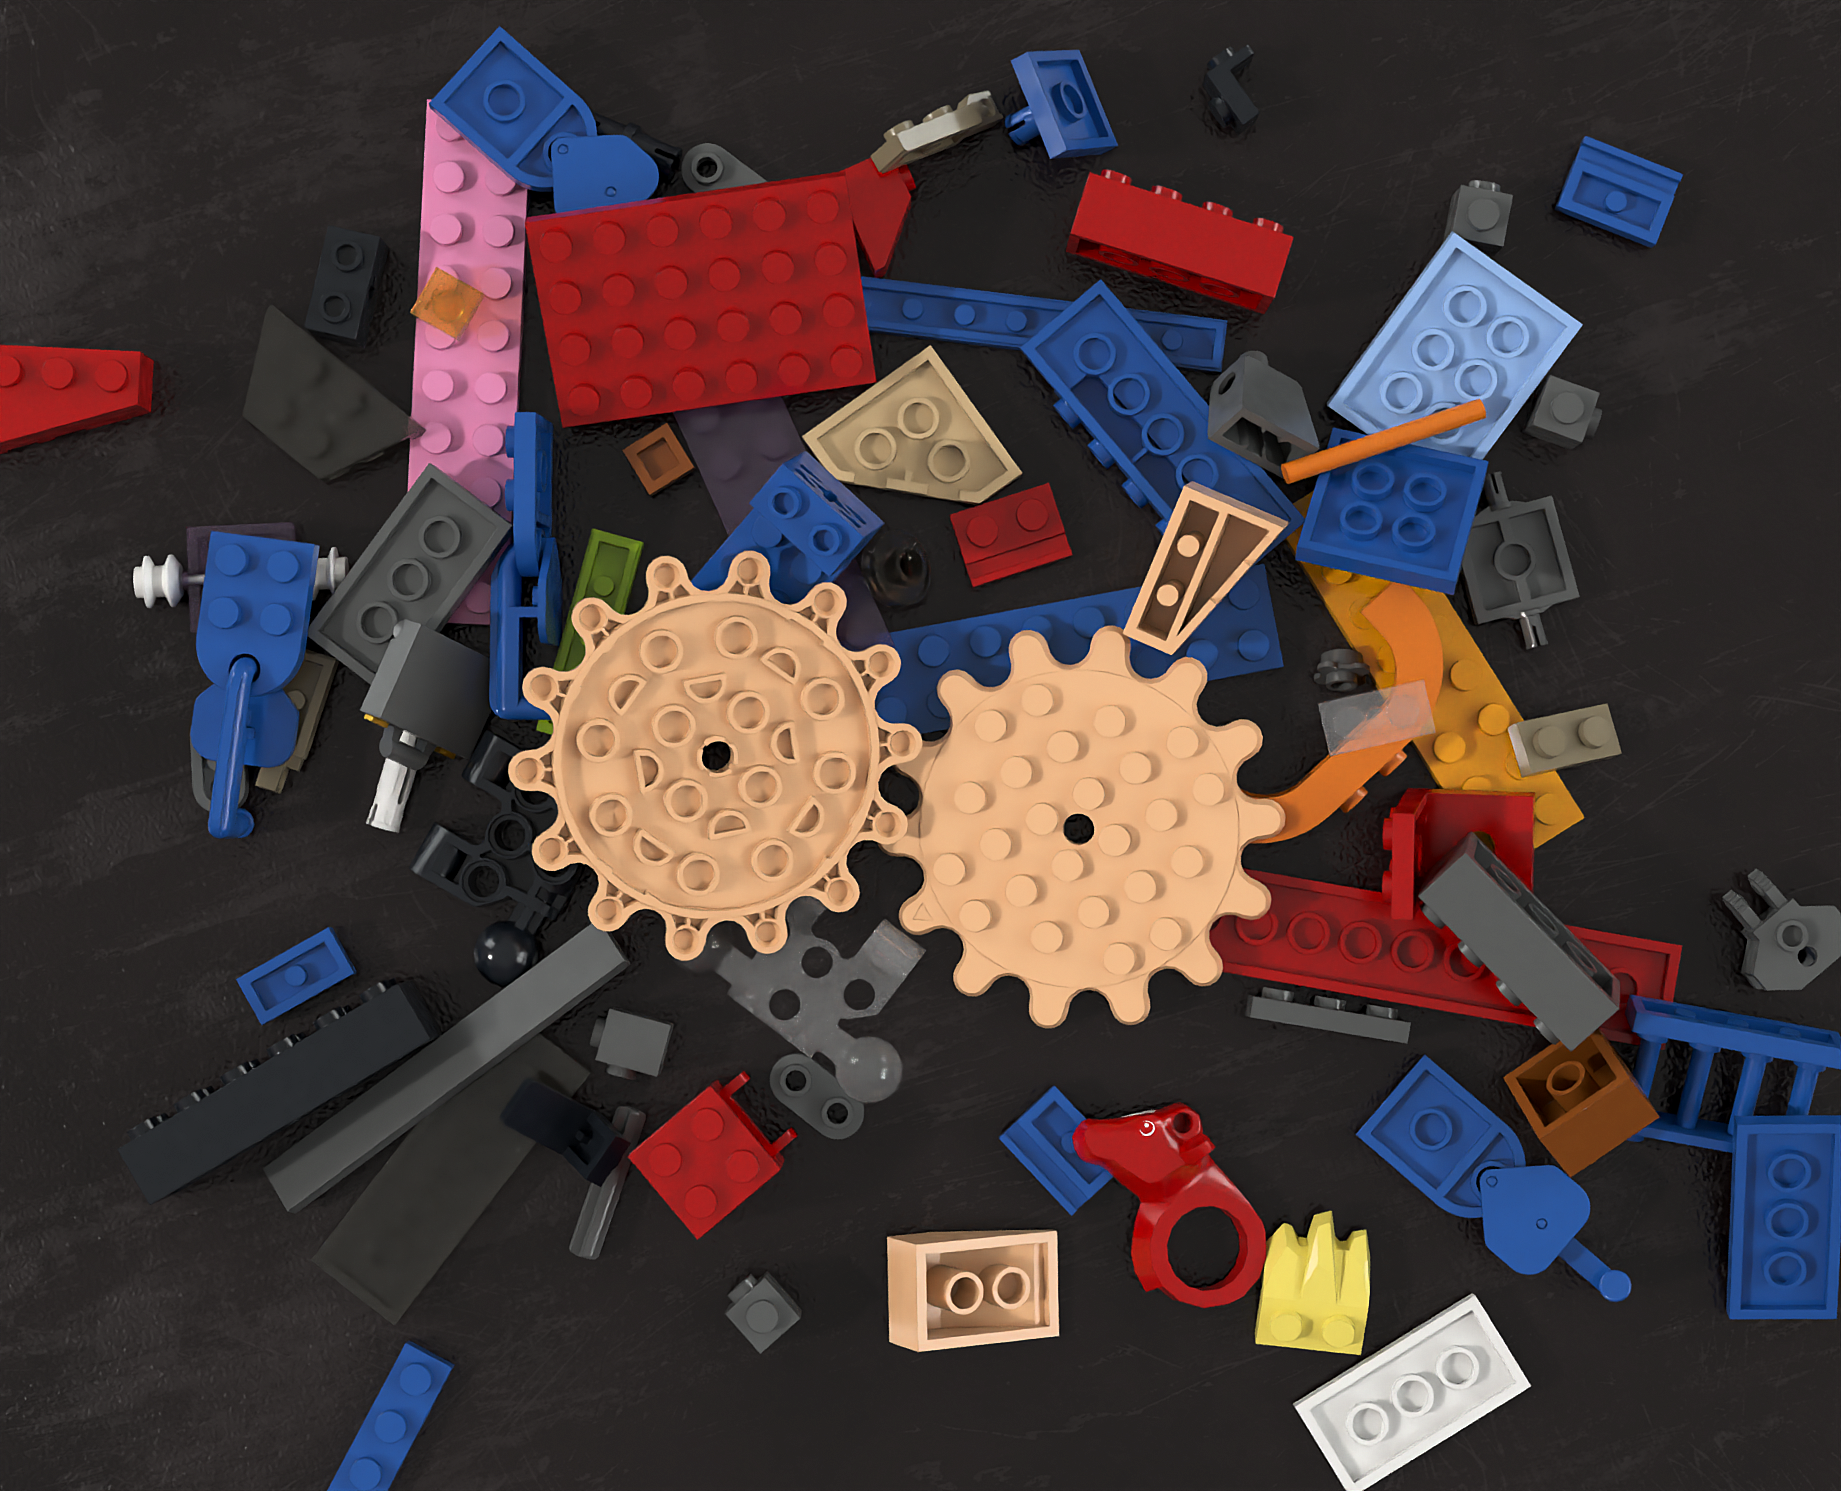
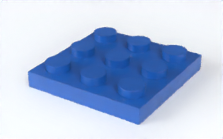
(1394, 515)

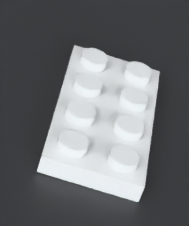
(1412, 1394)

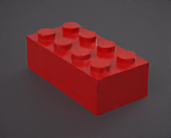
(1179, 241)

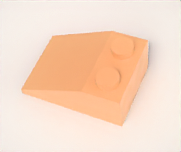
(972, 1288)

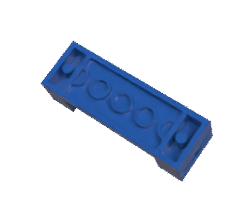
(802, 526)

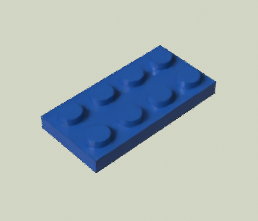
(1785, 1217)

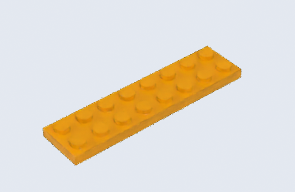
(1472, 708)

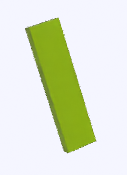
(607, 575)

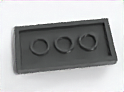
(411, 570)

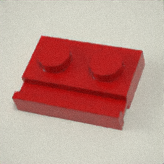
(1010, 535)

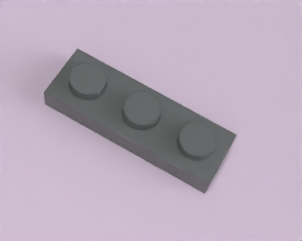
(1328, 1015)

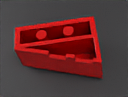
(68, 390)

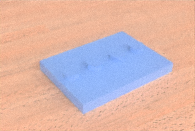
(1452, 340)

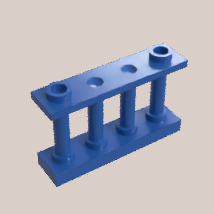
(1707, 1033)

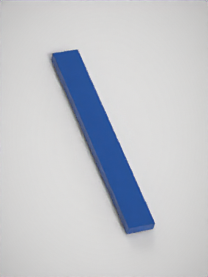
(1013, 319)

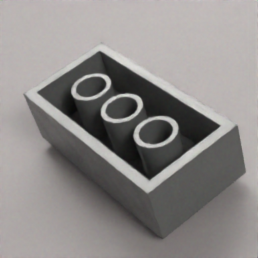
(1519, 942)

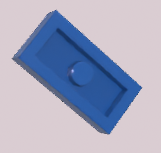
(296, 975)

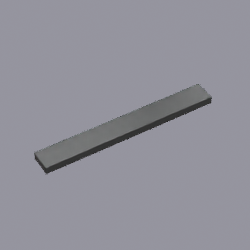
(445, 1067)

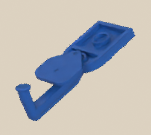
(521, 110)
(530, 555)
(258, 606)
(1440, 1144)

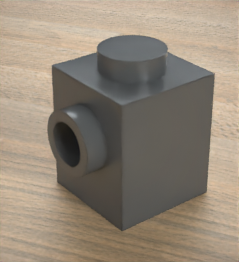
(1480, 215)
(1563, 413)
(631, 1043)
(762, 1310)

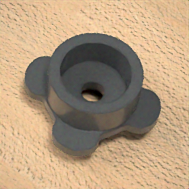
(1341, 670)

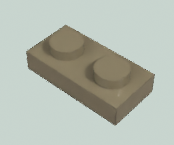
(1564, 740)

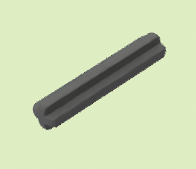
(602, 1200)

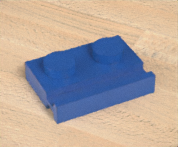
(1618, 192)
(1046, 1148)

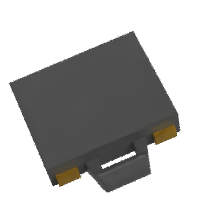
(431, 692)

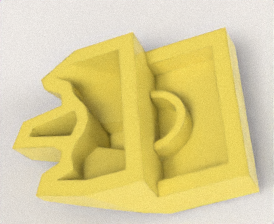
(1315, 1289)

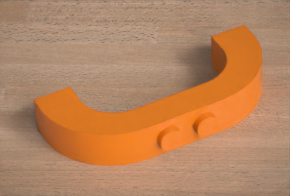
(1340, 778)

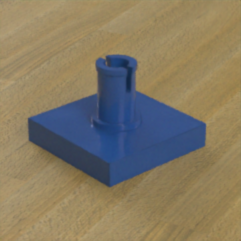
(1060, 106)

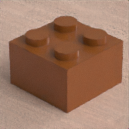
(1580, 1100)

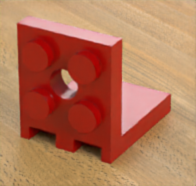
(1435, 820)

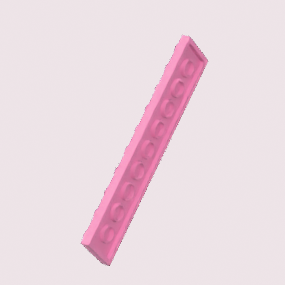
(471, 386)

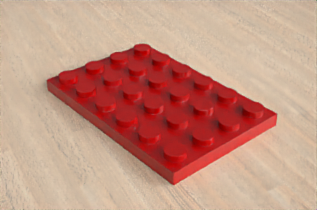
(702, 299)

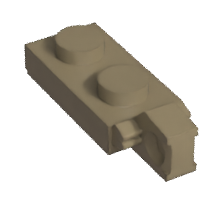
(937, 132)
(309, 694)

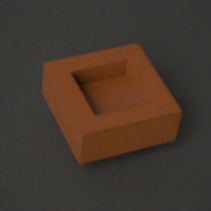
(658, 459)

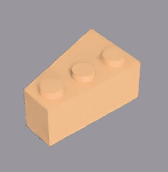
(1197, 564)

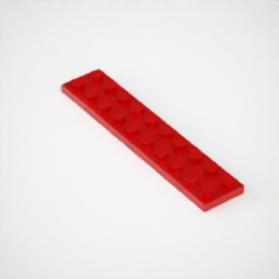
(1350, 945)

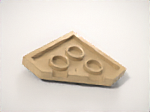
(915, 438)

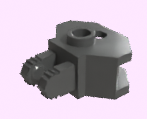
(1781, 933)

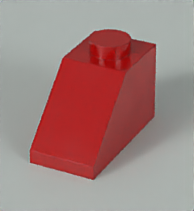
(878, 210)

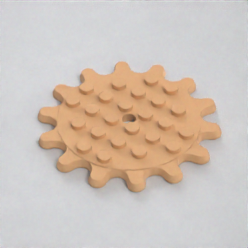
(634, 738)
(1161, 813)

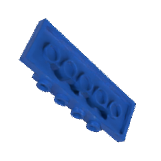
(1142, 411)

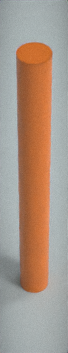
(1383, 441)

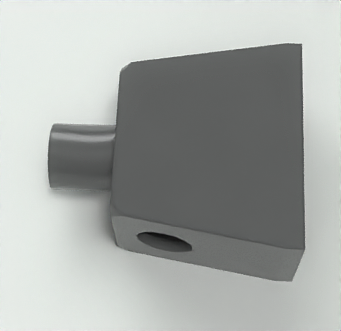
(1260, 414)

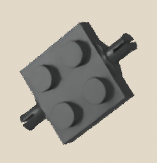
(1516, 562)

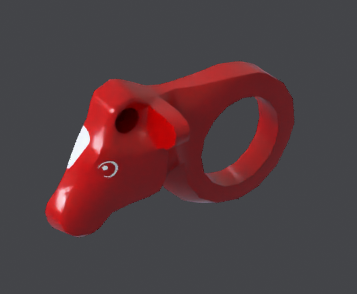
(1169, 1168)

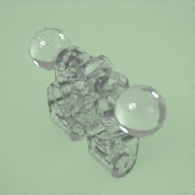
(865, 1066)

